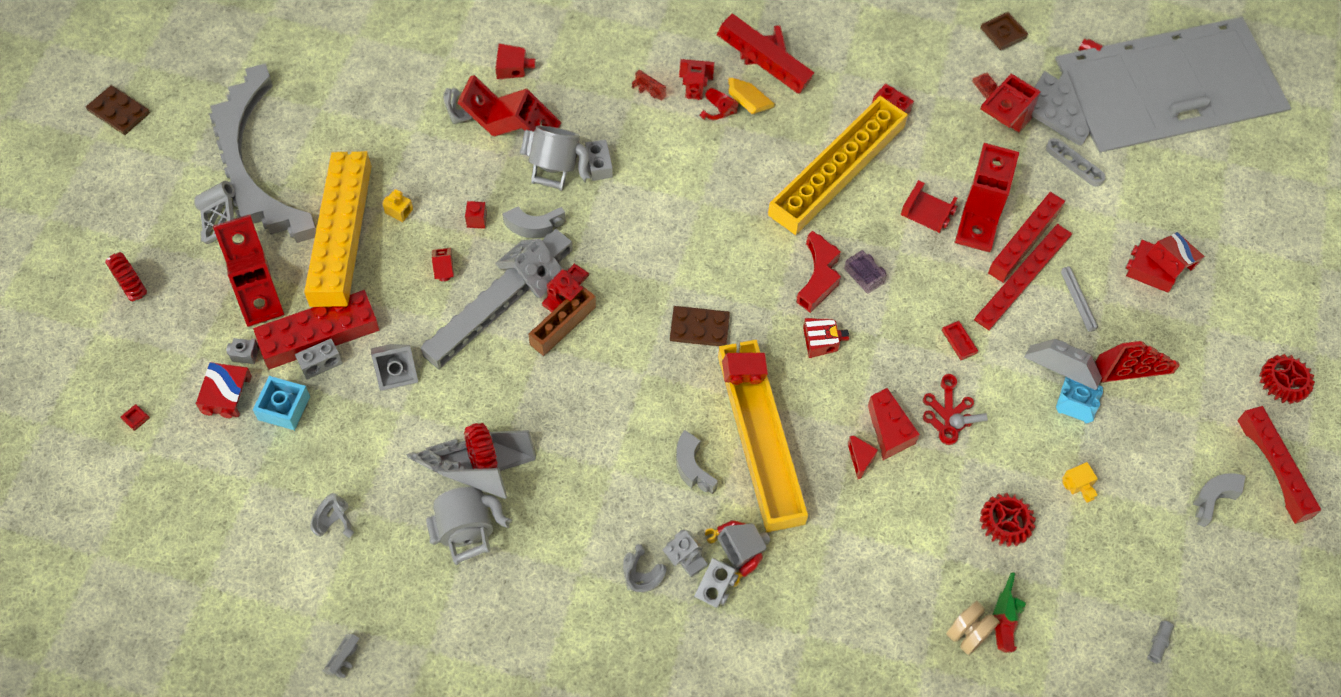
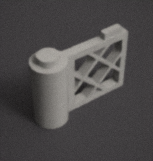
(213, 201)

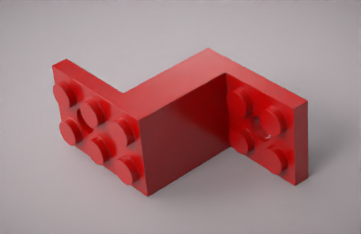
(1012, 103)
(504, 113)
(987, 197)
(248, 270)

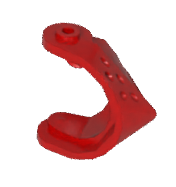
(723, 102)

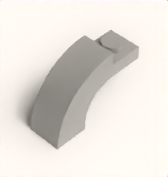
(533, 226)
(687, 466)
(1221, 486)

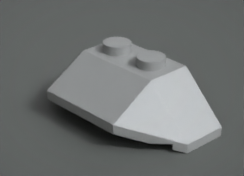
(1066, 361)

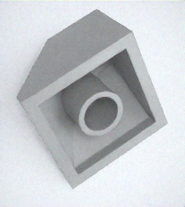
(394, 366)

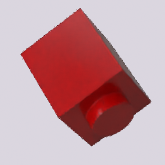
(476, 214)

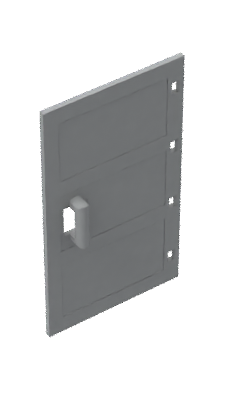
(1141, 90)

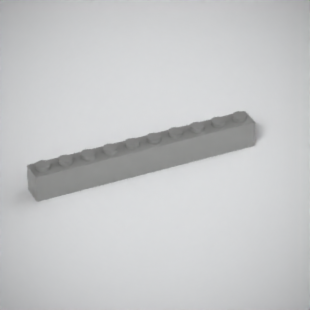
(487, 307)

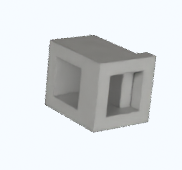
(243, 350)

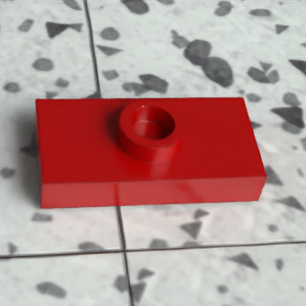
(959, 340)

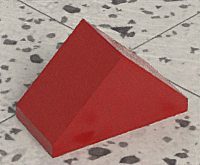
(861, 454)

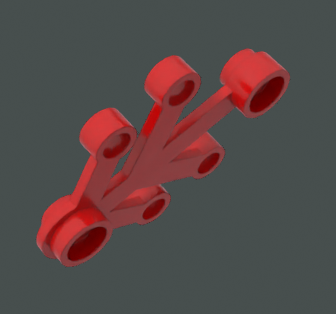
(946, 411)

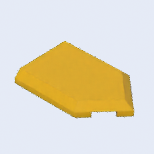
(749, 96)

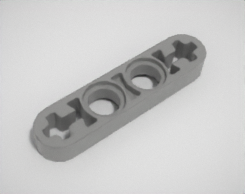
(1076, 160)

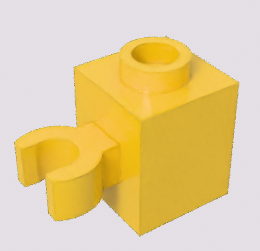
(397, 205)
(1081, 479)

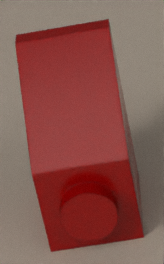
(442, 264)

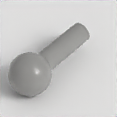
(958, 420)

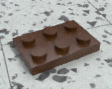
(117, 109)
(699, 326)

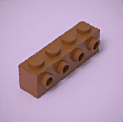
(561, 321)

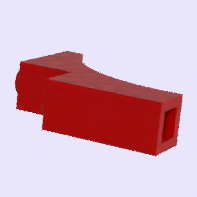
(824, 278)

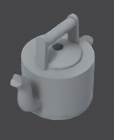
(554, 152)
(463, 520)

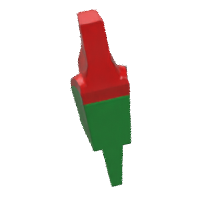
(1007, 612)

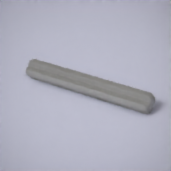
(1079, 299)

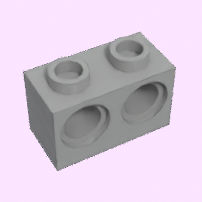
(599, 161)
(318, 359)
(711, 580)

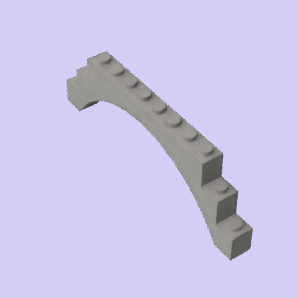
(230, 122)

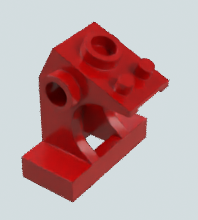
(695, 80)
(563, 285)

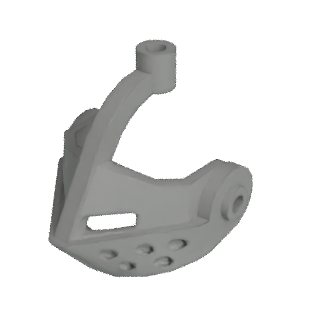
(456, 115)
(321, 522)
(649, 579)

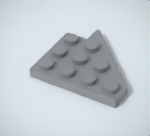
(1060, 107)

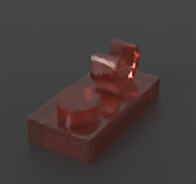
(648, 83)
(985, 84)

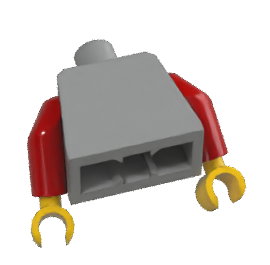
(741, 544)

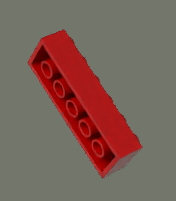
(305, 329)

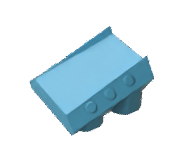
(1079, 400)

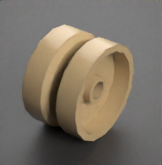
(969, 625)

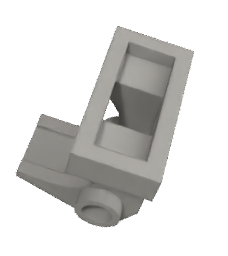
(685, 547)

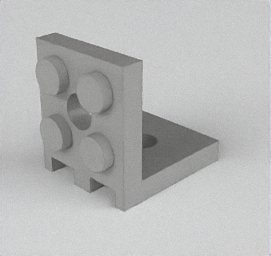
(526, 259)

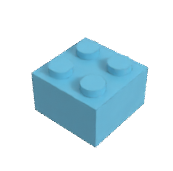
(281, 403)

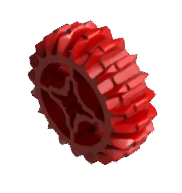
(126, 276)
(1280, 381)
(480, 446)
(1016, 533)

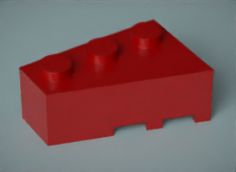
(891, 424)

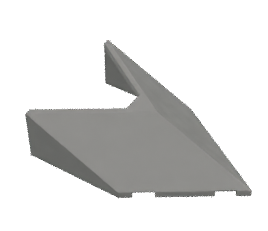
(453, 462)

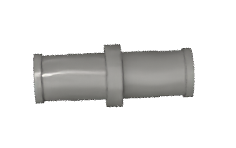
(1160, 641)

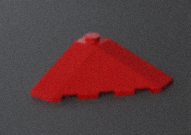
(1133, 361)

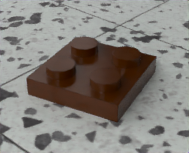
(1004, 31)

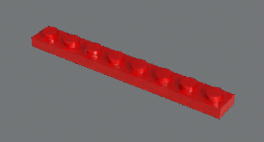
(1022, 277)

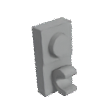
(346, 647)

